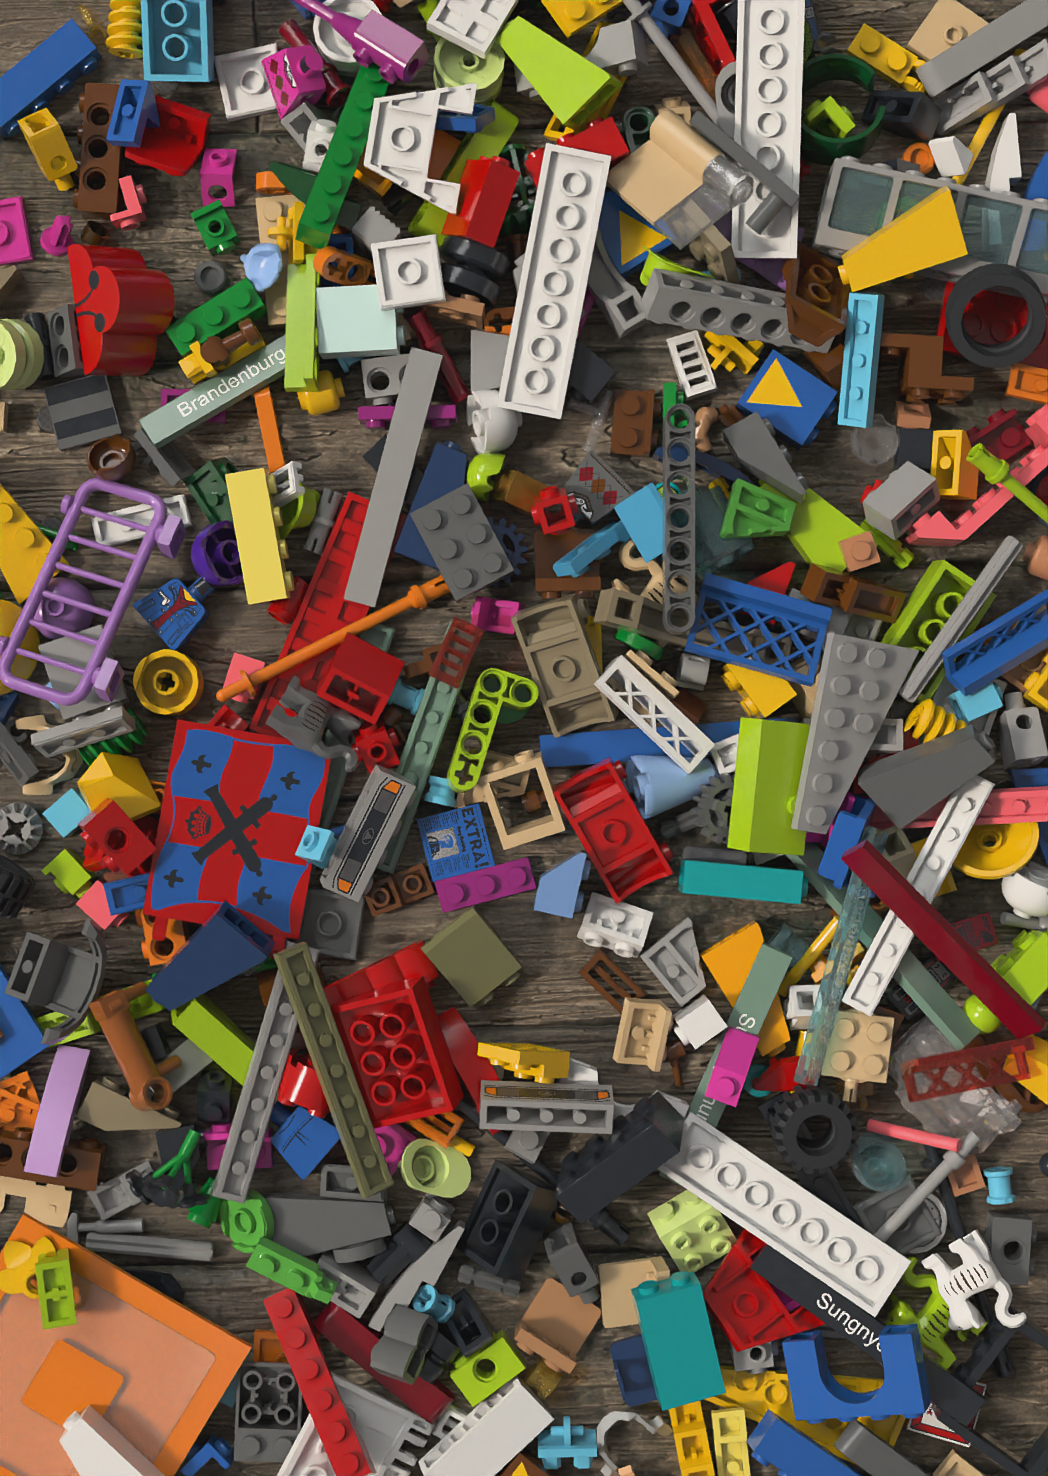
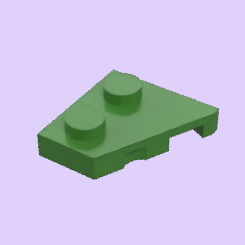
(755, 513)

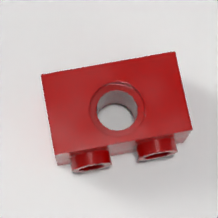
(134, 844)

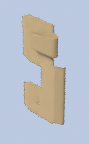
(45, 1203)

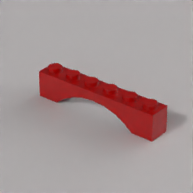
(328, 1411)

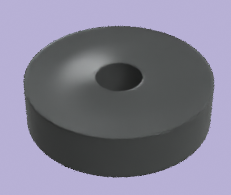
(359, 1250)

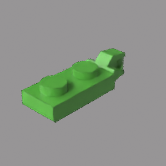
(291, 1270)

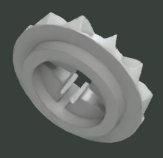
(30, 832)

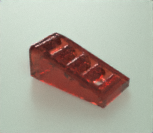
(470, 628)

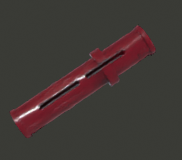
(432, 342)

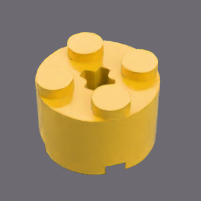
(161, 665)

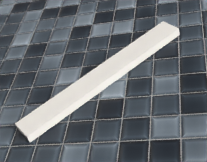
(926, 878)

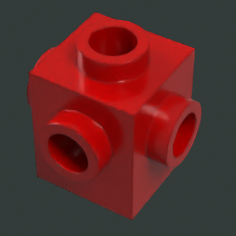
(554, 522)
(376, 745)

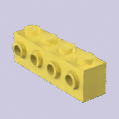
(258, 535)

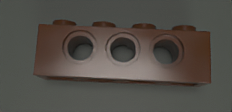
(98, 204)
(87, 1152)

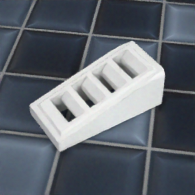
(696, 390)

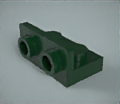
(210, 489)

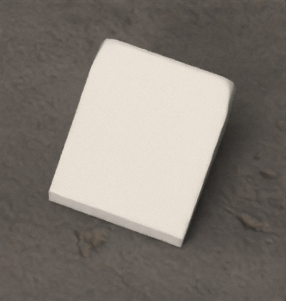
(950, 156)

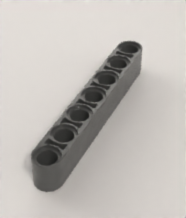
(684, 504)

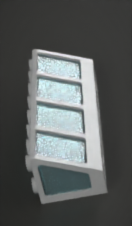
(994, 225)

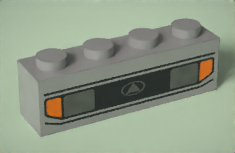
(368, 833)
(546, 1107)

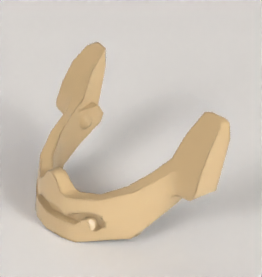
(72, 764)

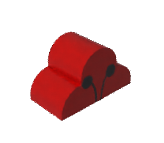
(118, 309)

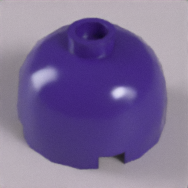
(217, 554)

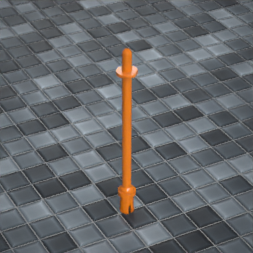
(416, 598)

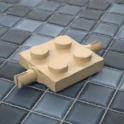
(858, 1049)

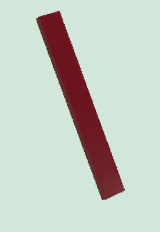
(943, 939)

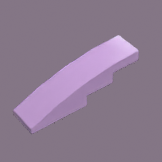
(57, 1111)

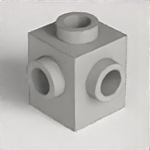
(754, 1359)

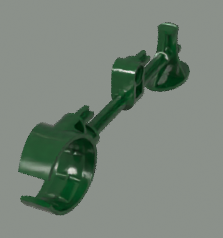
(813, 146)

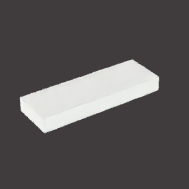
(116, 534)

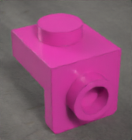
(495, 614)

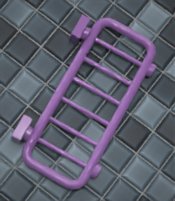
(109, 676)

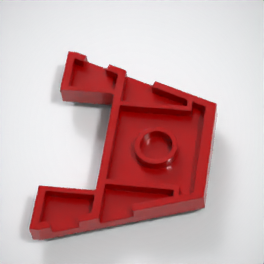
(746, 1303)

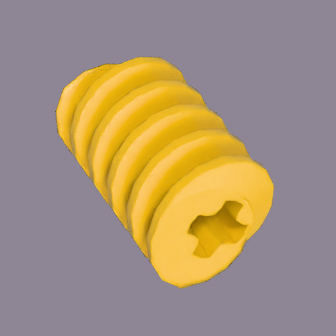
(125, 29)
(931, 721)

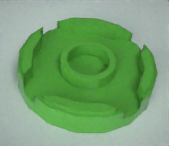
(247, 1221)

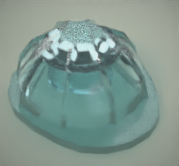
(878, 1162)

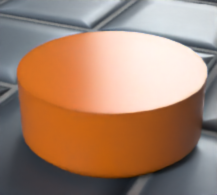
(920, 154)

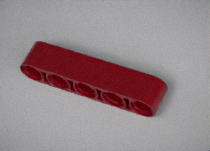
(357, 1341)

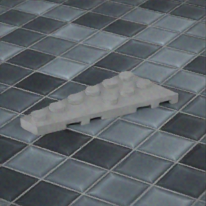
(850, 705)

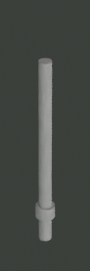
(951, 1161)

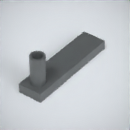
(779, 194)

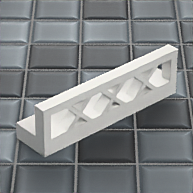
(659, 708)

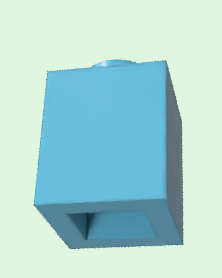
(977, 703)
(67, 812)

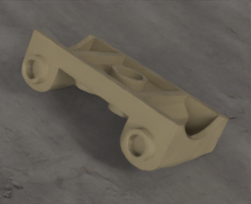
(563, 663)

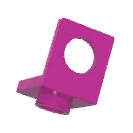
(218, 169)

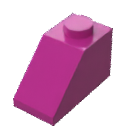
(732, 1066)

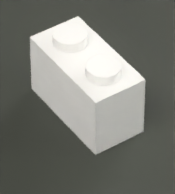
(698, 1022)

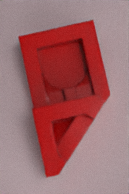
(778, 1076)

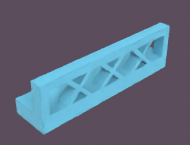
(861, 359)

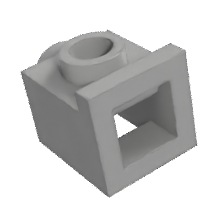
(431, 1216)

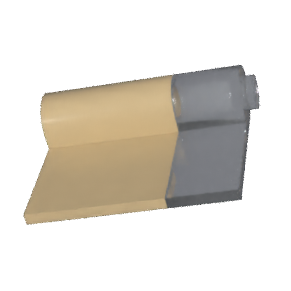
(679, 180)

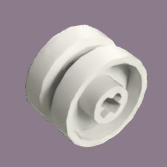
(331, 44)

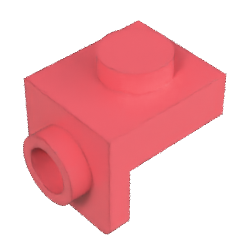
(134, 199)

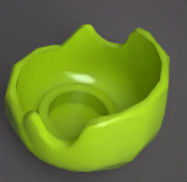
(480, 473)

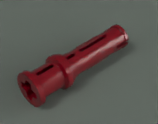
(336, 90)

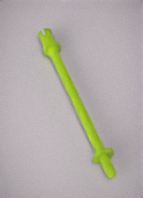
(997, 472)

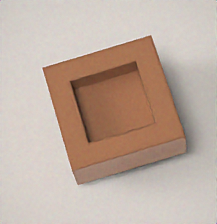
(912, 415)
(859, 551)
(967, 1177)

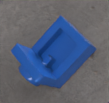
(200, 1454)

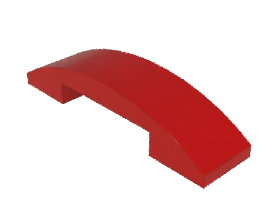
(463, 1052)

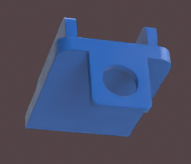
(845, 835)

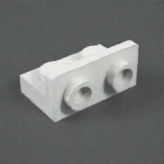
(615, 925)

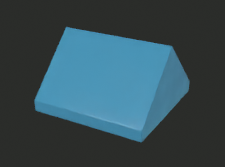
(644, 521)

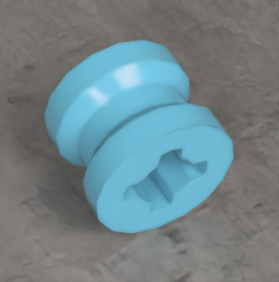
(440, 792)

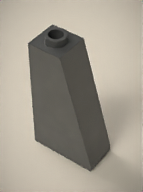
(926, 774)
(319, 1224)

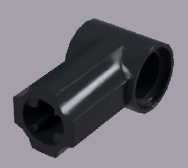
(404, 1247)

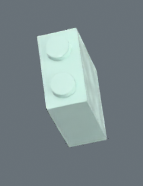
(354, 324)

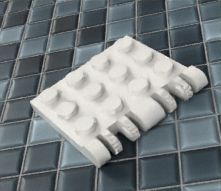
(380, 1425)

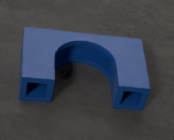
(820, 1397)

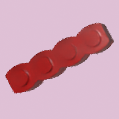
(399, 966)

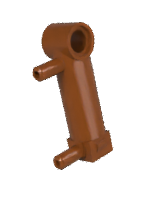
(131, 1050)

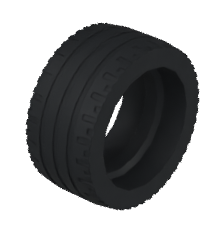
(1017, 347)

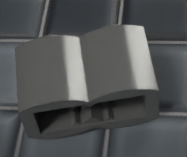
(404, 1344)

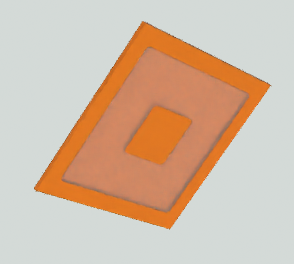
(130, 1357)

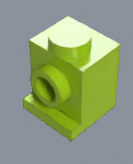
(69, 873)

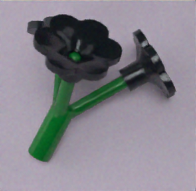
(160, 1191)

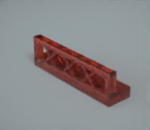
(971, 1057)

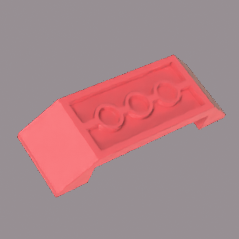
(938, 531)

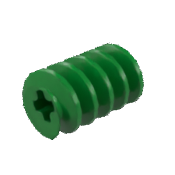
(115, 744)

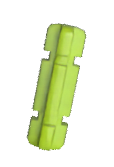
(890, 547)

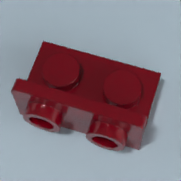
(1001, 437)

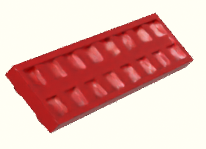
(322, 610)

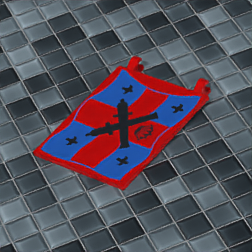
(233, 830)

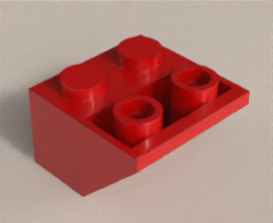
(360, 678)

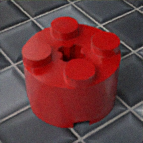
(302, 1086)

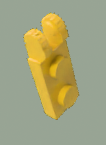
(886, 58)

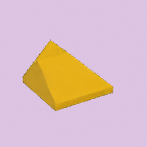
(122, 781)

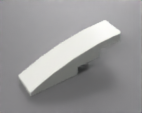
(1004, 163)

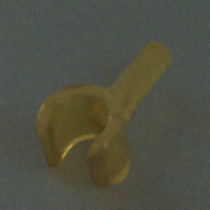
(90, 24)

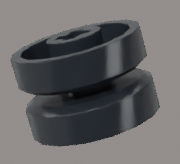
(472, 269)

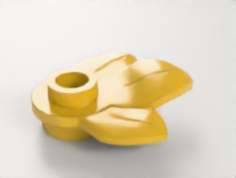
(20, 1265)

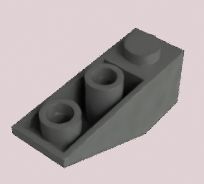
(758, 453)

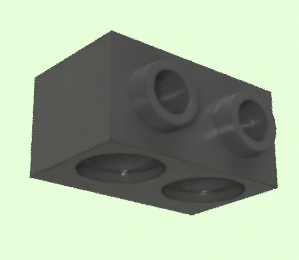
(65, 342)

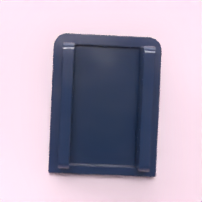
(632, 1370)

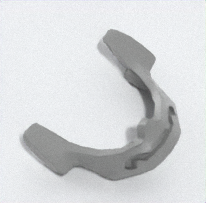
(655, 1425)

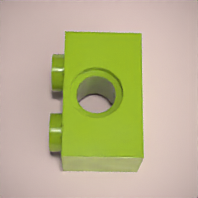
(479, 1384)

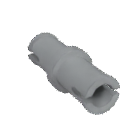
(323, 521)

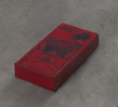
(976, 931)

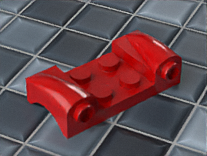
(613, 829)

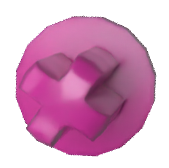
(57, 238)

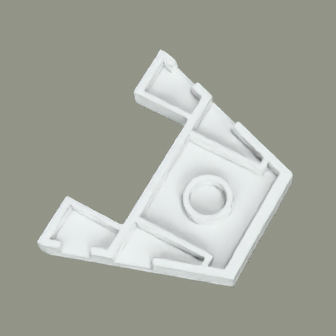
(404, 136)

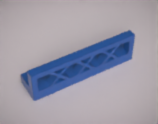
(1004, 650)

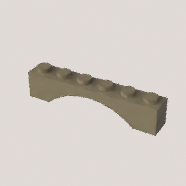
(644, 617)

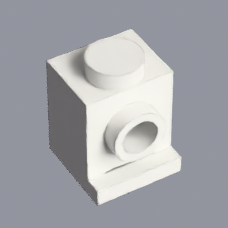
(318, 133)
(799, 1005)

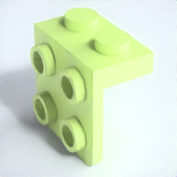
(692, 1231)

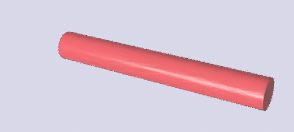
(914, 1135)

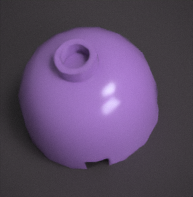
(62, 614)

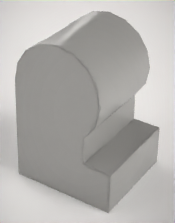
(692, 671)

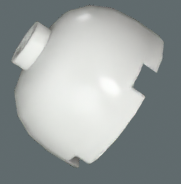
(493, 425)
(1027, 891)

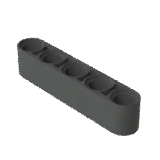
(874, 1453)

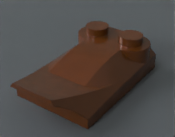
(814, 296)

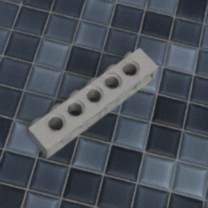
(721, 309)

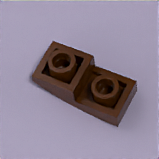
(400, 889)

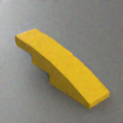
(691, 1440)

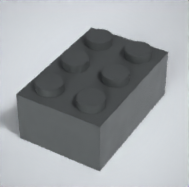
(462, 543)

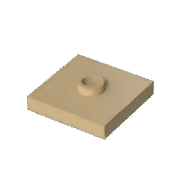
(944, 27)

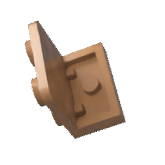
(556, 1326)

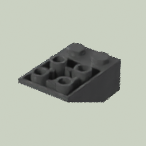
(266, 1411)

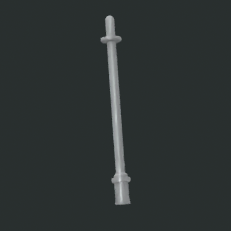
(640, 14)

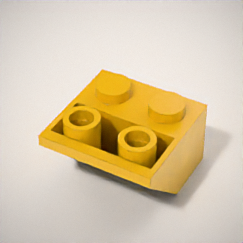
(759, 691)

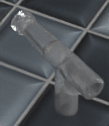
(599, 414)

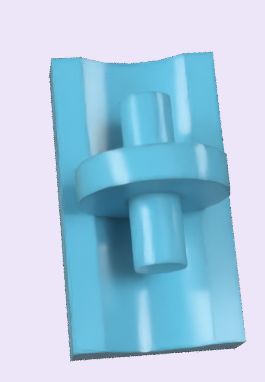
(567, 1442)

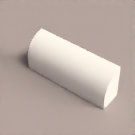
(489, 1434)

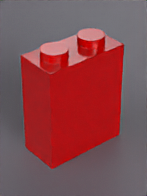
(483, 200)

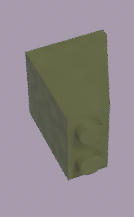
(472, 957)

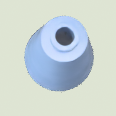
(663, 784)

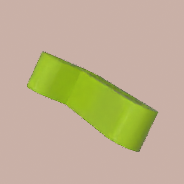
(483, 732)

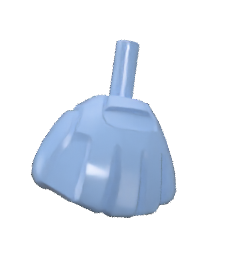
(263, 265)

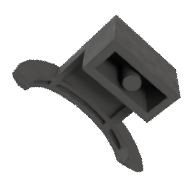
(60, 977)

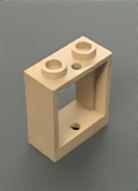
(531, 830)

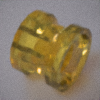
(542, 1378)

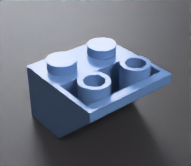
(559, 886)

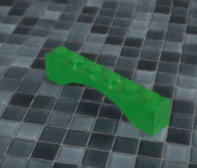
(341, 159)

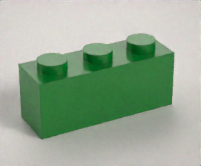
(217, 317)

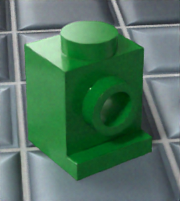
(210, 216)

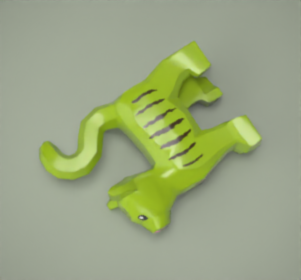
(931, 1318)

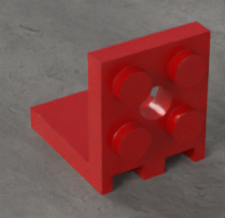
(709, 34)

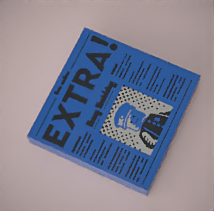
(455, 842)

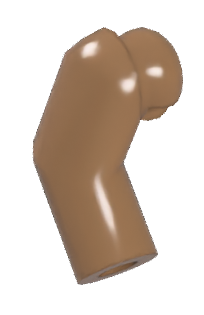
(703, 420)

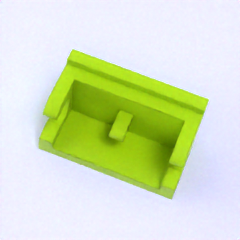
(55, 1290)

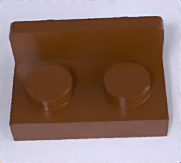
(632, 423)

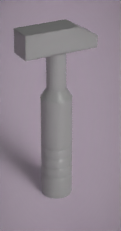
(105, 1226)

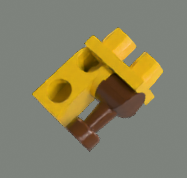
(220, 353)

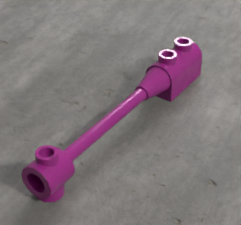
(376, 41)

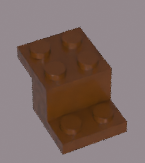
(922, 369)

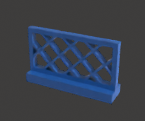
(771, 607)

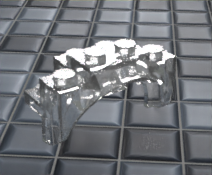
(955, 1113)

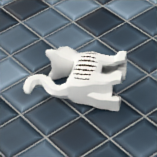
(972, 1277)

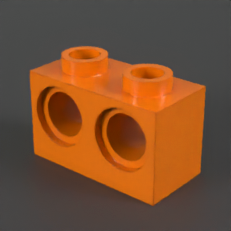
(176, 931)

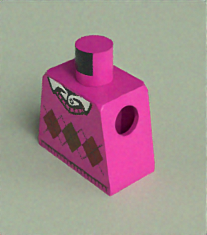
(294, 77)

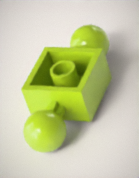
(1023, 969)

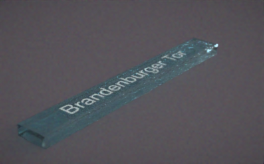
(836, 971)

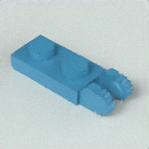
(592, 548)

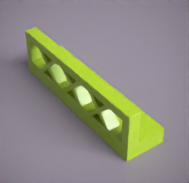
(301, 328)

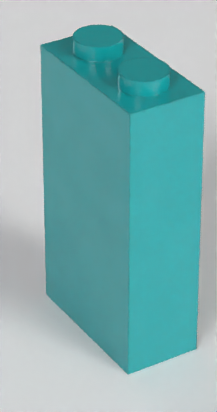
(742, 881)
(678, 1340)

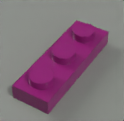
(378, 416)
(485, 884)

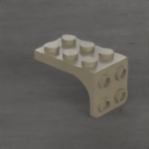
(717, 253)

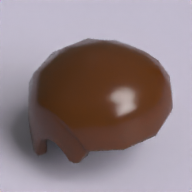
(111, 458)

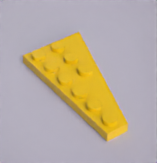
(772, 1392)

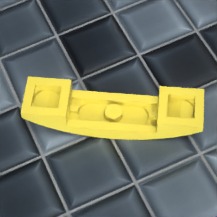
(730, 1442)

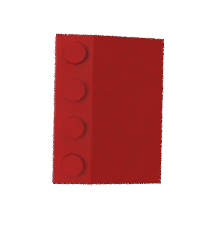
(398, 1052)

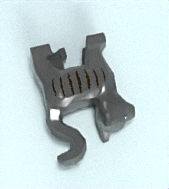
(308, 726)

